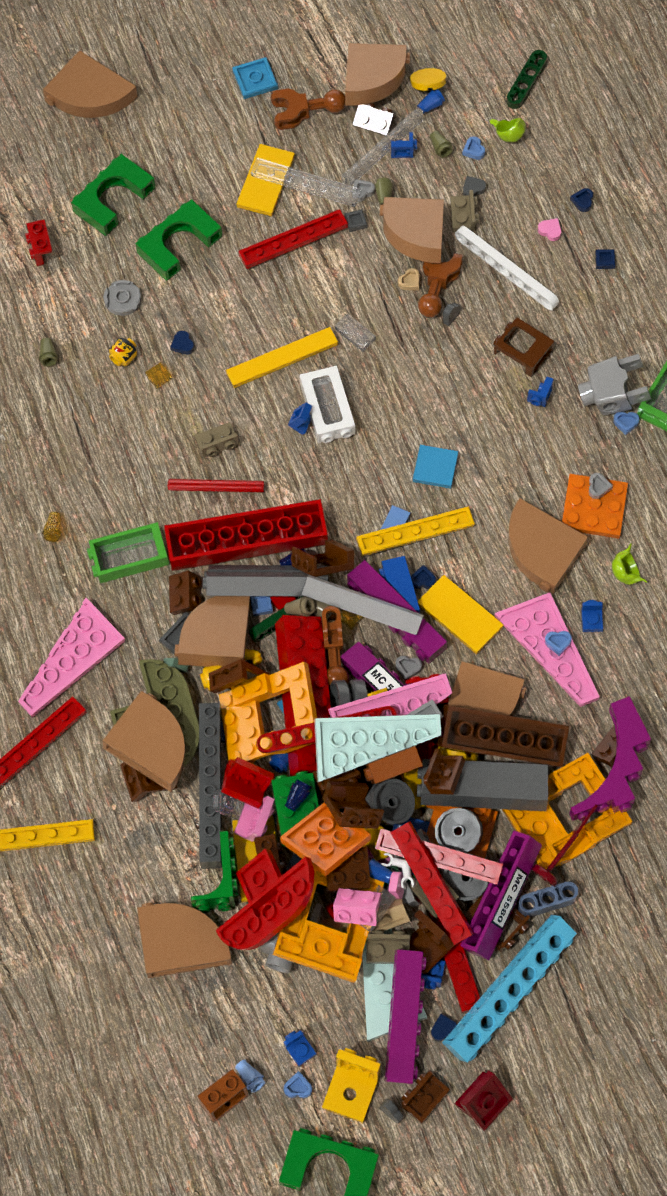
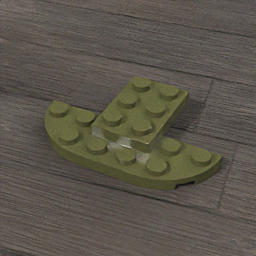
(173, 692)

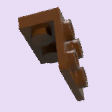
(138, 784)
(352, 873)
(429, 940)

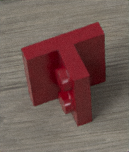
(484, 1099)

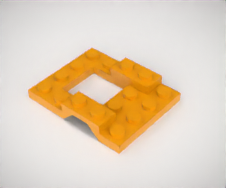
(243, 713)
(547, 828)
(322, 946)

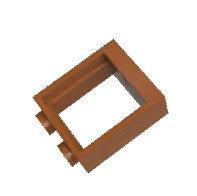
(392, 765)
(226, 1089)

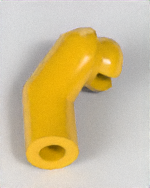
(253, 655)

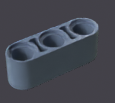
(555, 893)

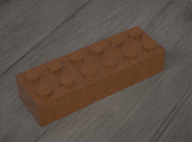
(503, 735)

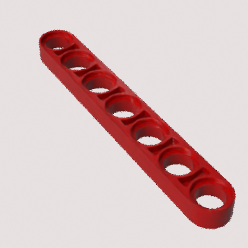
(295, 732)

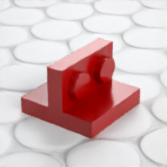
(246, 781)

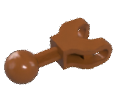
(299, 107)
(438, 277)
(333, 644)

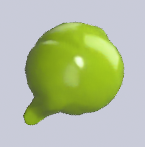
(509, 130)
(625, 568)

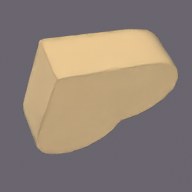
(409, 280)

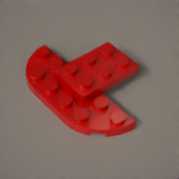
(271, 898)

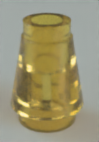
(52, 528)

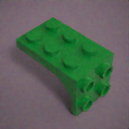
(281, 787)
(224, 896)

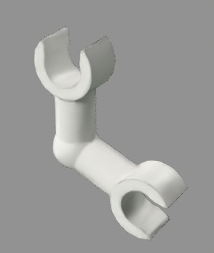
(405, 869)

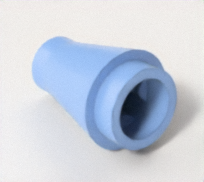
(250, 1076)

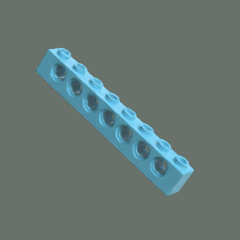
(499, 989)

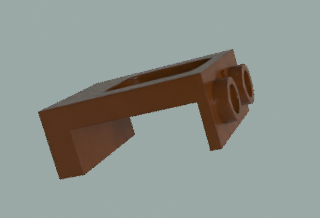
(536, 353)
(336, 556)
(232, 675)
(351, 798)
(515, 915)

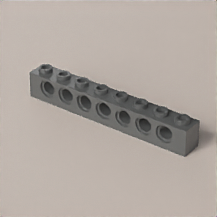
(209, 780)

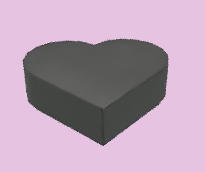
(475, 184)
(450, 313)
(391, 1111)

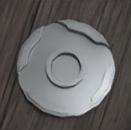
(122, 297)

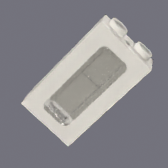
(330, 408)

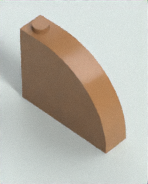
(374, 71)
(89, 89)
(414, 226)
(542, 545)
(215, 632)
(486, 690)
(149, 741)
(179, 940)

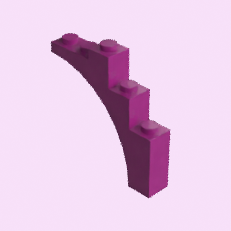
(630, 738)

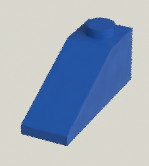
(397, 575)

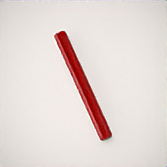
(215, 485)

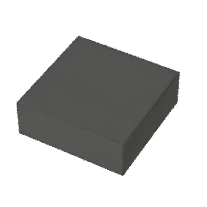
(355, 220)

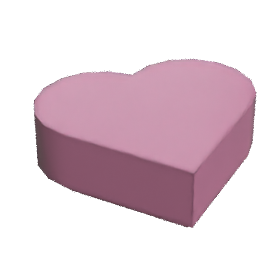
(550, 229)
(395, 885)

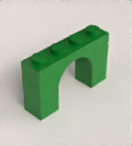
(119, 173)
(187, 218)
(306, 1147)

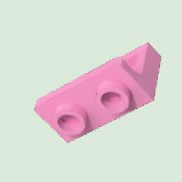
(253, 820)
(356, 907)

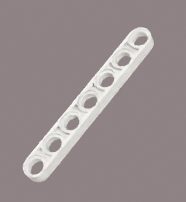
(507, 268)

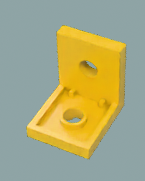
(355, 1074)

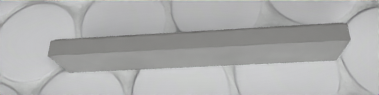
(362, 604)

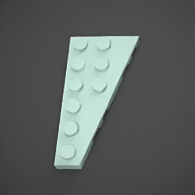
(356, 741)
(378, 996)

